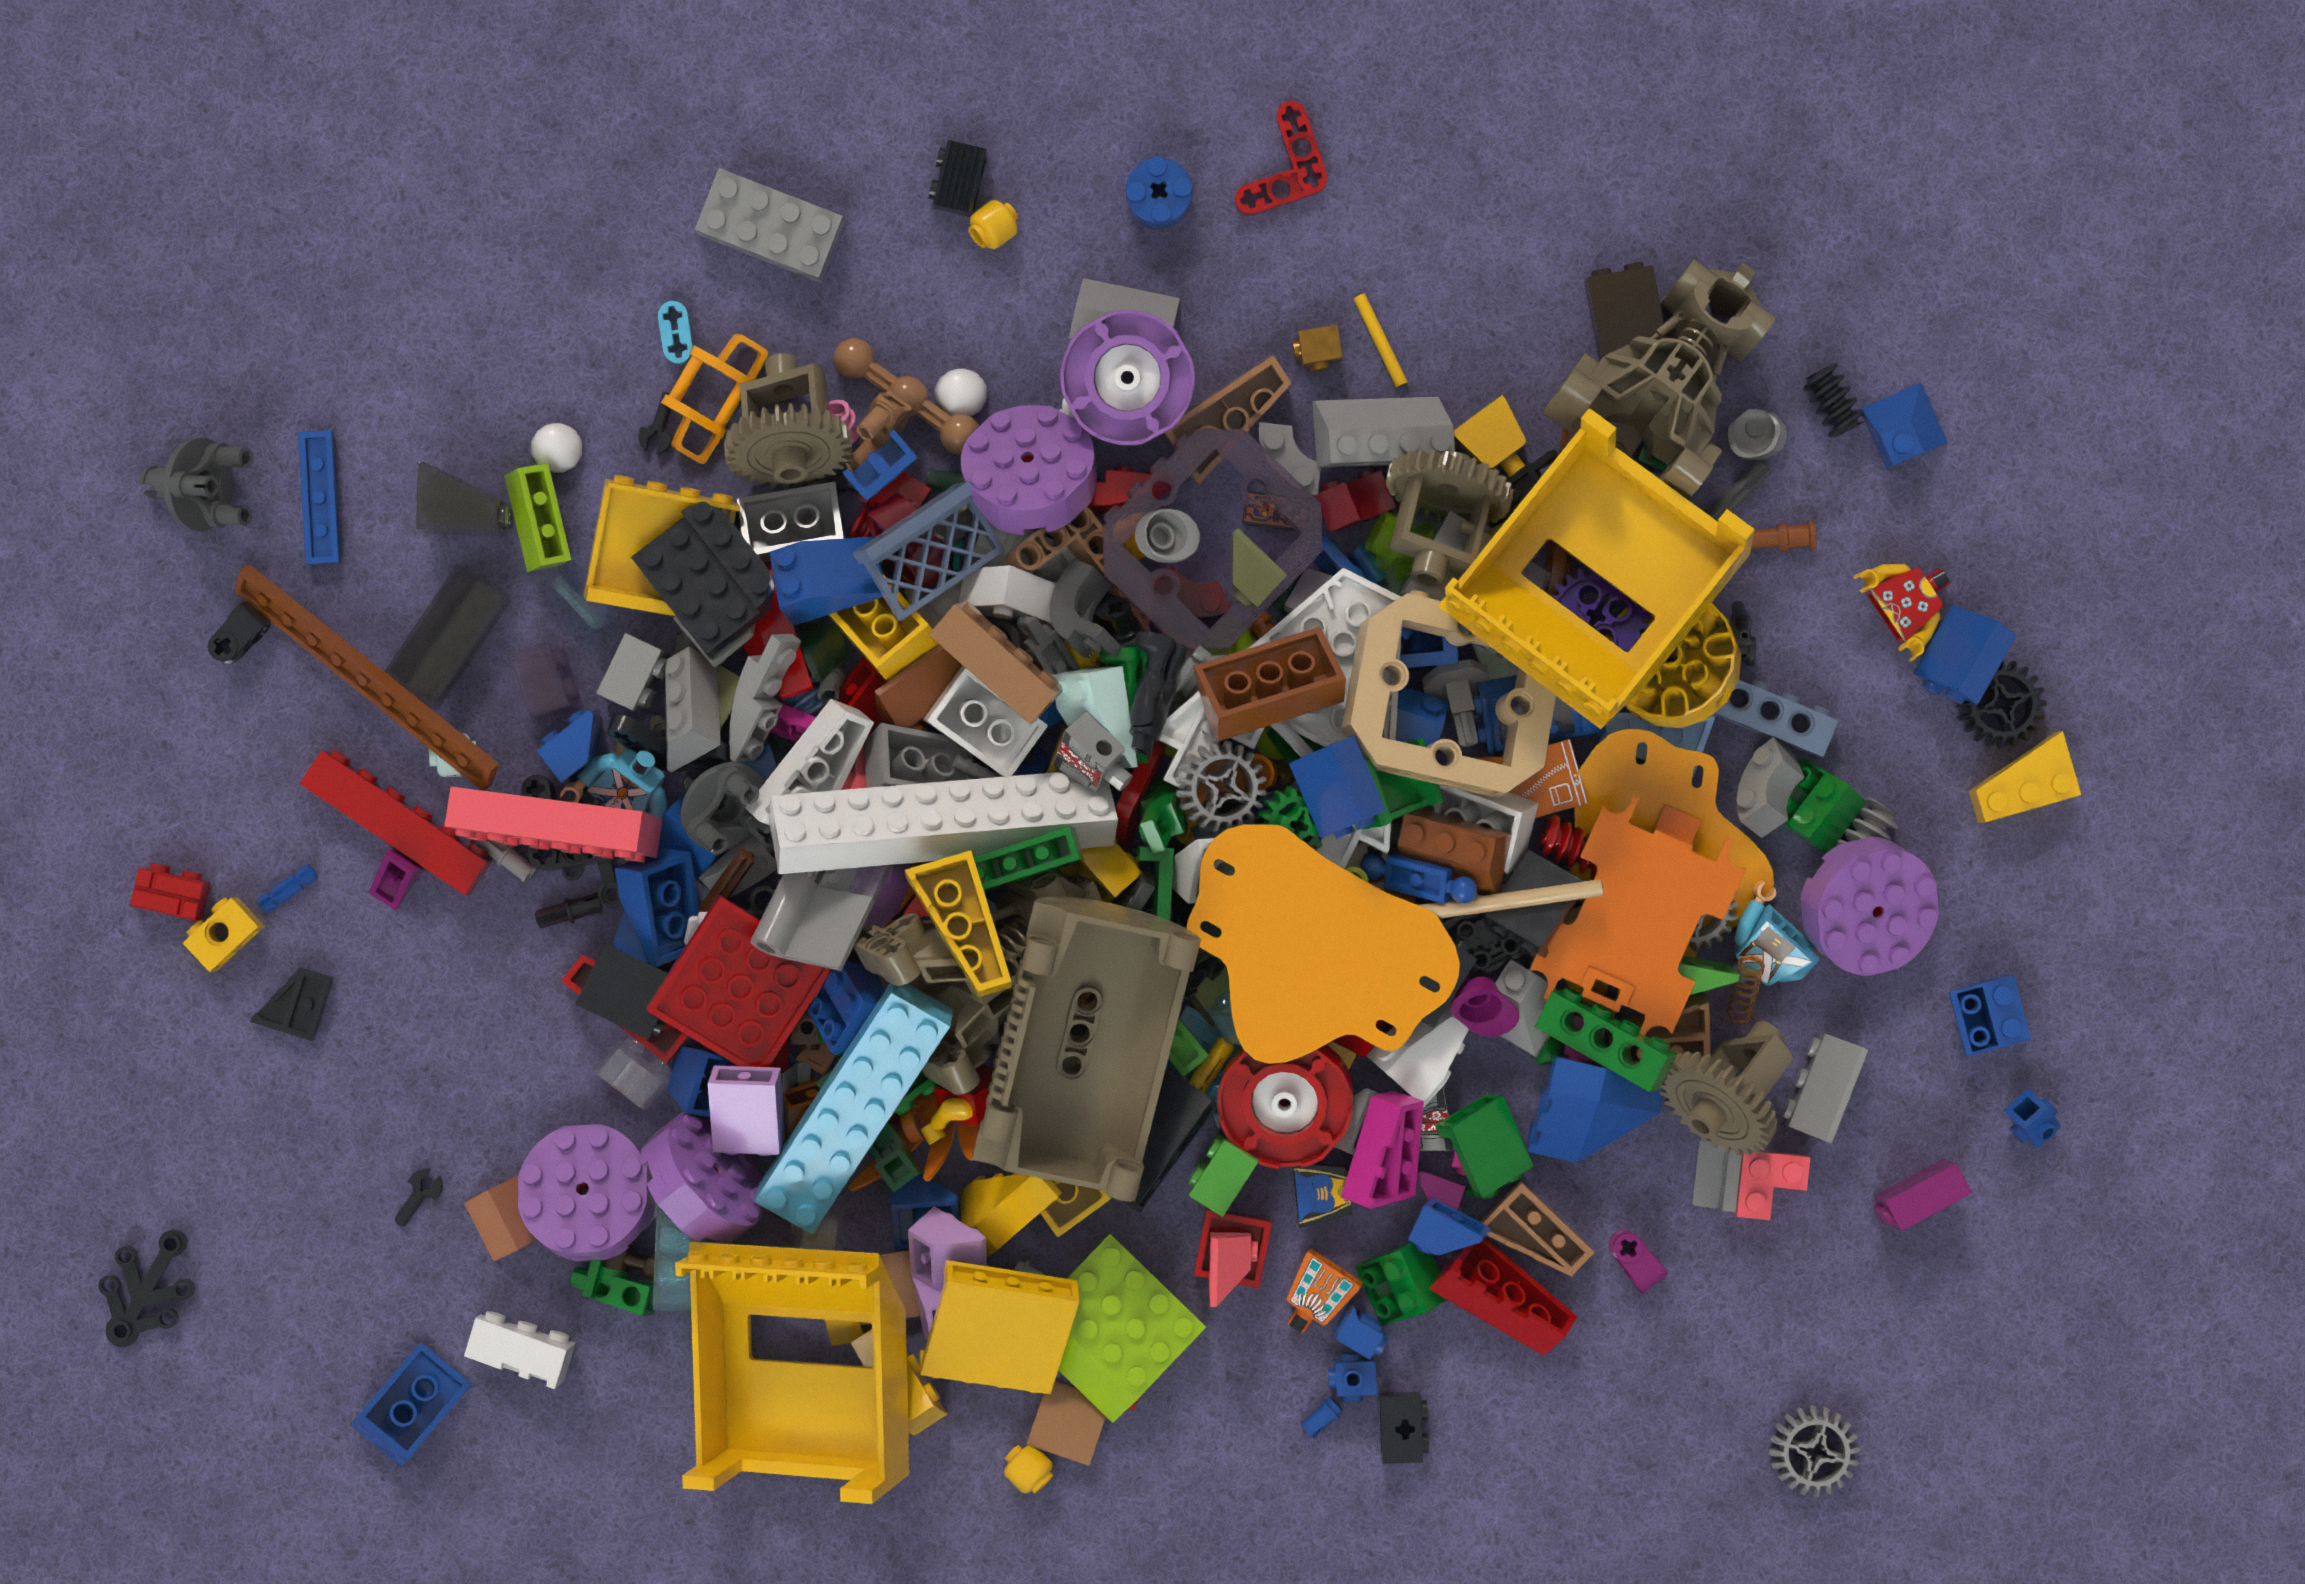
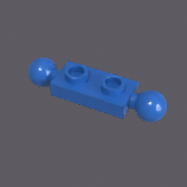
(1419, 878)

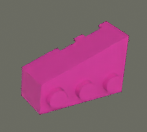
(1386, 1152)

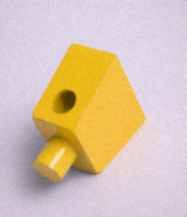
(1493, 437)

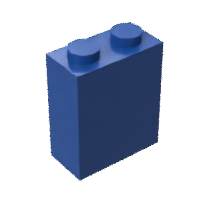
(1964, 655)
(1338, 788)

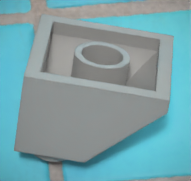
(1526, 993)

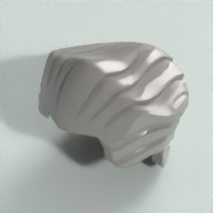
(1757, 435)

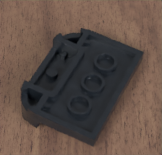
(708, 576)

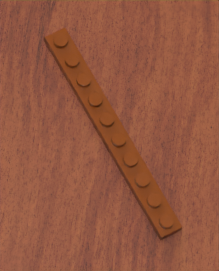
(366, 677)

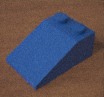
(821, 578)
(659, 902)
(410, 1404)

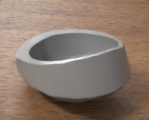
(1167, 535)

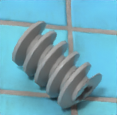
(1874, 823)

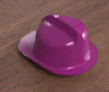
(1484, 1008)

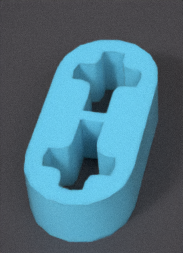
(667, 332)

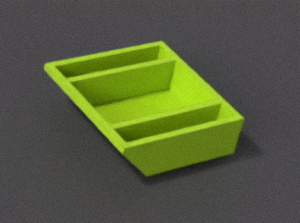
(1122, 1329)

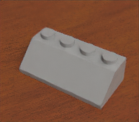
(1379, 430)

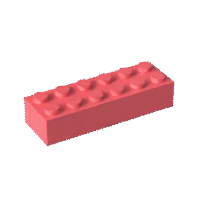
(562, 824)

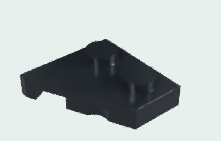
(297, 1005)

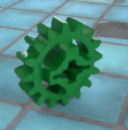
(1296, 811)

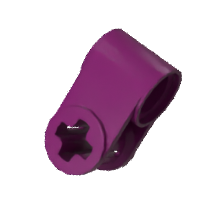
(1639, 1264)

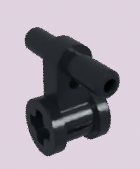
(1741, 625)

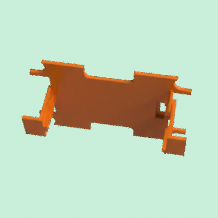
(1646, 915)

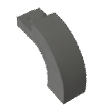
(1073, 608)

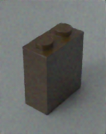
(1623, 306)

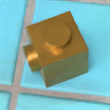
(1318, 347)

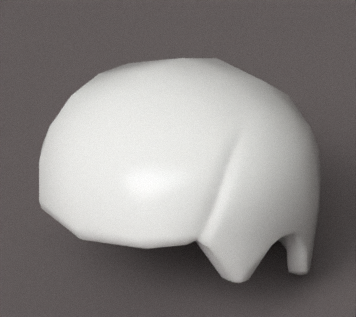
(960, 392)
(557, 446)

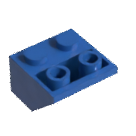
(573, 747)
(845, 1004)
(1989, 1014)

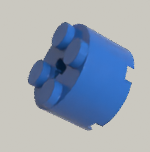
(1159, 173)

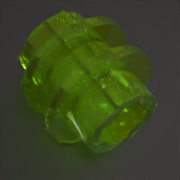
(1379, 543)

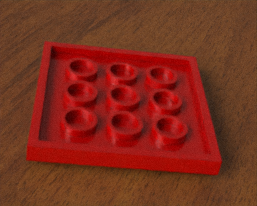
(734, 993)

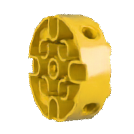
(1698, 679)

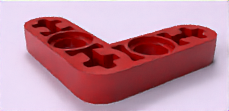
(1292, 177)
(1130, 800)

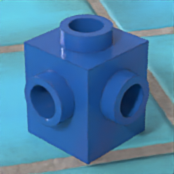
(2032, 1119)
(1364, 1383)

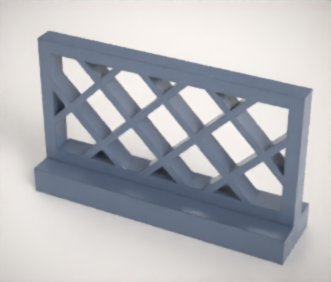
(910, 529)

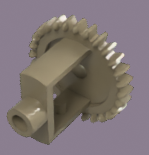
(788, 444)
(1442, 486)
(1729, 1106)

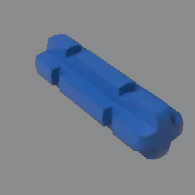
(287, 888)

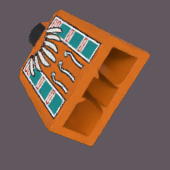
(1319, 1291)

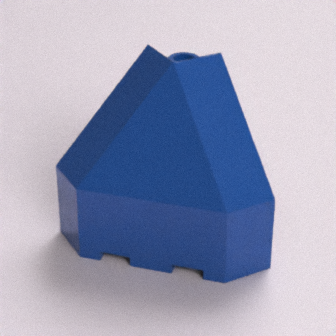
(1586, 1110)

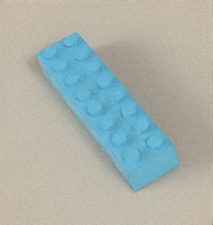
(853, 1105)

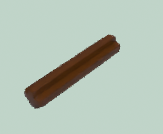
(729, 878)

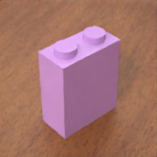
(746, 1110)

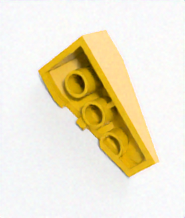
(1004, 1205)

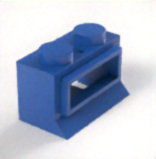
(881, 467)
(1360, 1332)

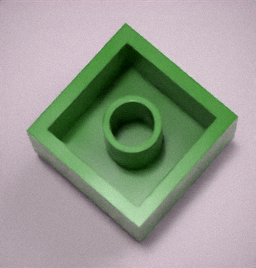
(1222, 1176)

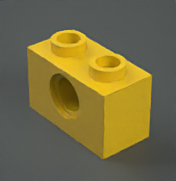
(242, 928)

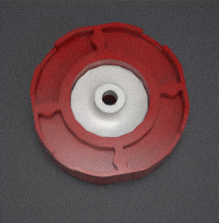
(1291, 1129)

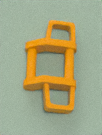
(717, 426)

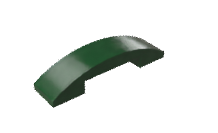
(891, 1152)

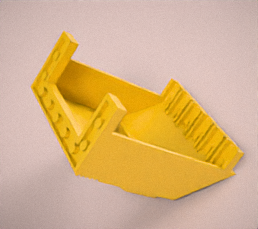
(1629, 534)
(795, 1413)

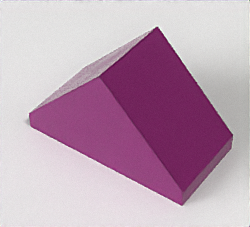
(395, 878)
(1440, 1188)

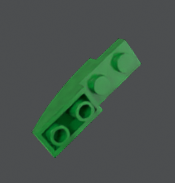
(1161, 815)

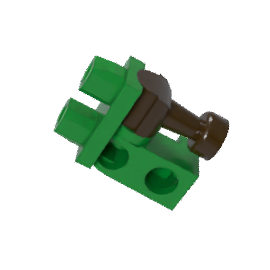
(609, 1282)

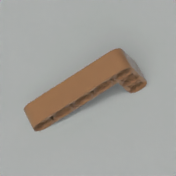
(1078, 543)

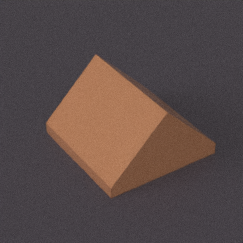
(499, 1219)

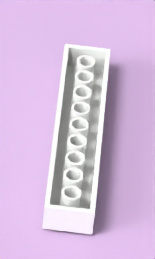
(933, 820)

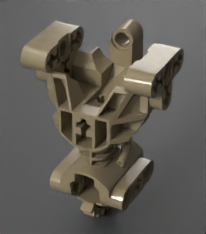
(1666, 386)
(917, 955)

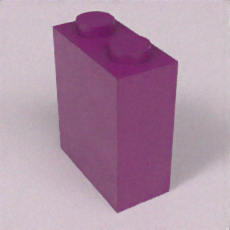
(1921, 1195)

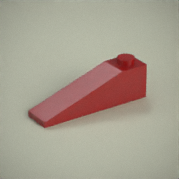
(797, 676)

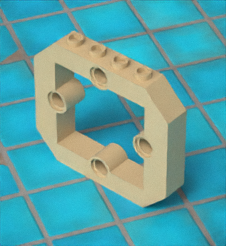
(1369, 697)

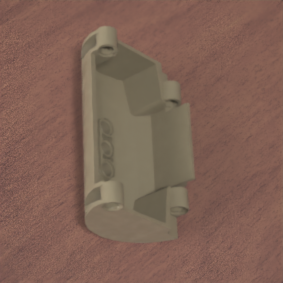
(1096, 1117)

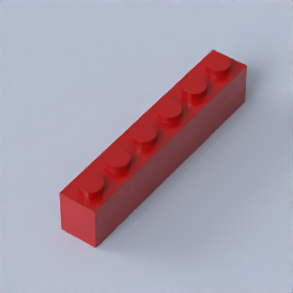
(396, 822)

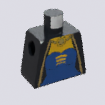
(1319, 1193)

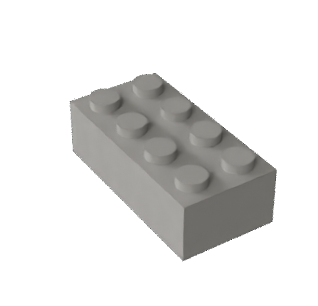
(770, 225)

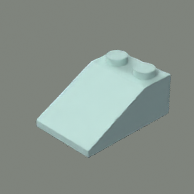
(1104, 697)

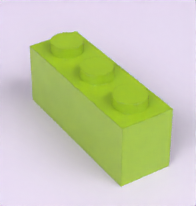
(537, 517)

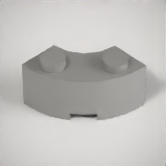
(1279, 443)
(1767, 787)

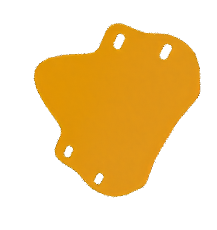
(1665, 778)
(1315, 947)

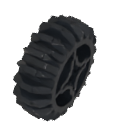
(2005, 718)

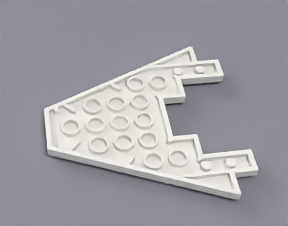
(1339, 610)

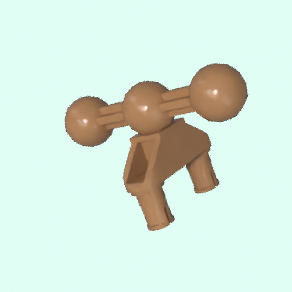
(891, 410)

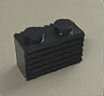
(959, 178)

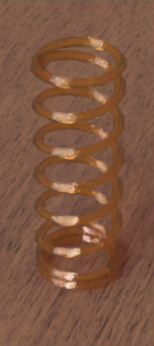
(1747, 973)

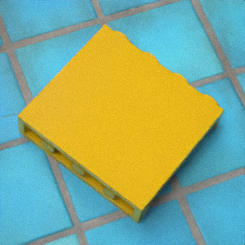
(626, 523)
(1000, 1327)

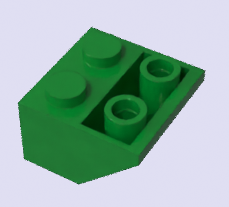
(1821, 807)
(1400, 1282)

